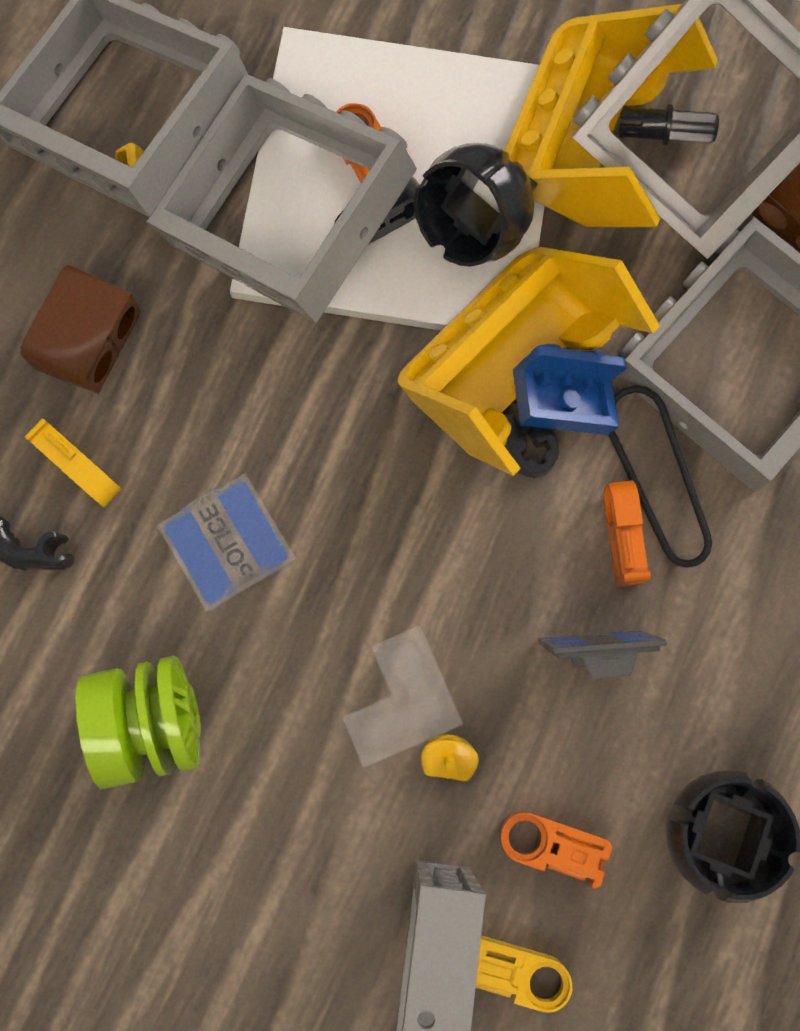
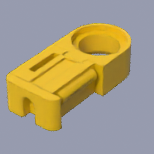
(73, 462)
(508, 971)

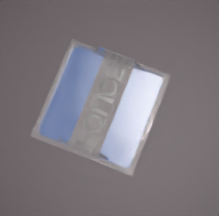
(226, 542)

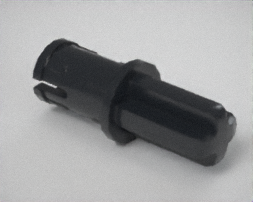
(669, 125)

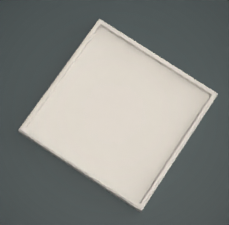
(300, 189)

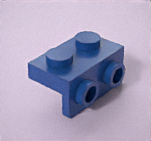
(568, 389)

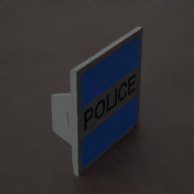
(603, 653)

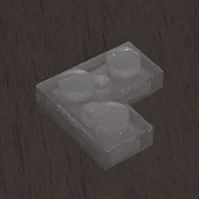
(418, 702)

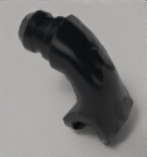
(33, 558)

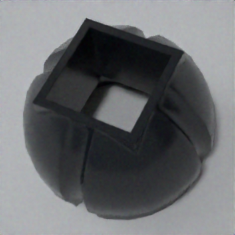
(459, 218)
(766, 846)

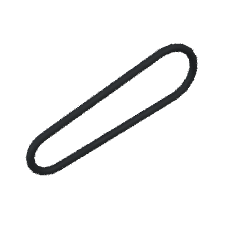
(684, 472)

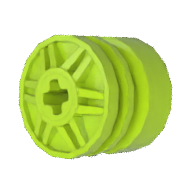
(125, 724)

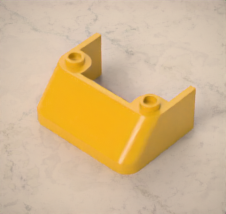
(572, 71)
(537, 300)

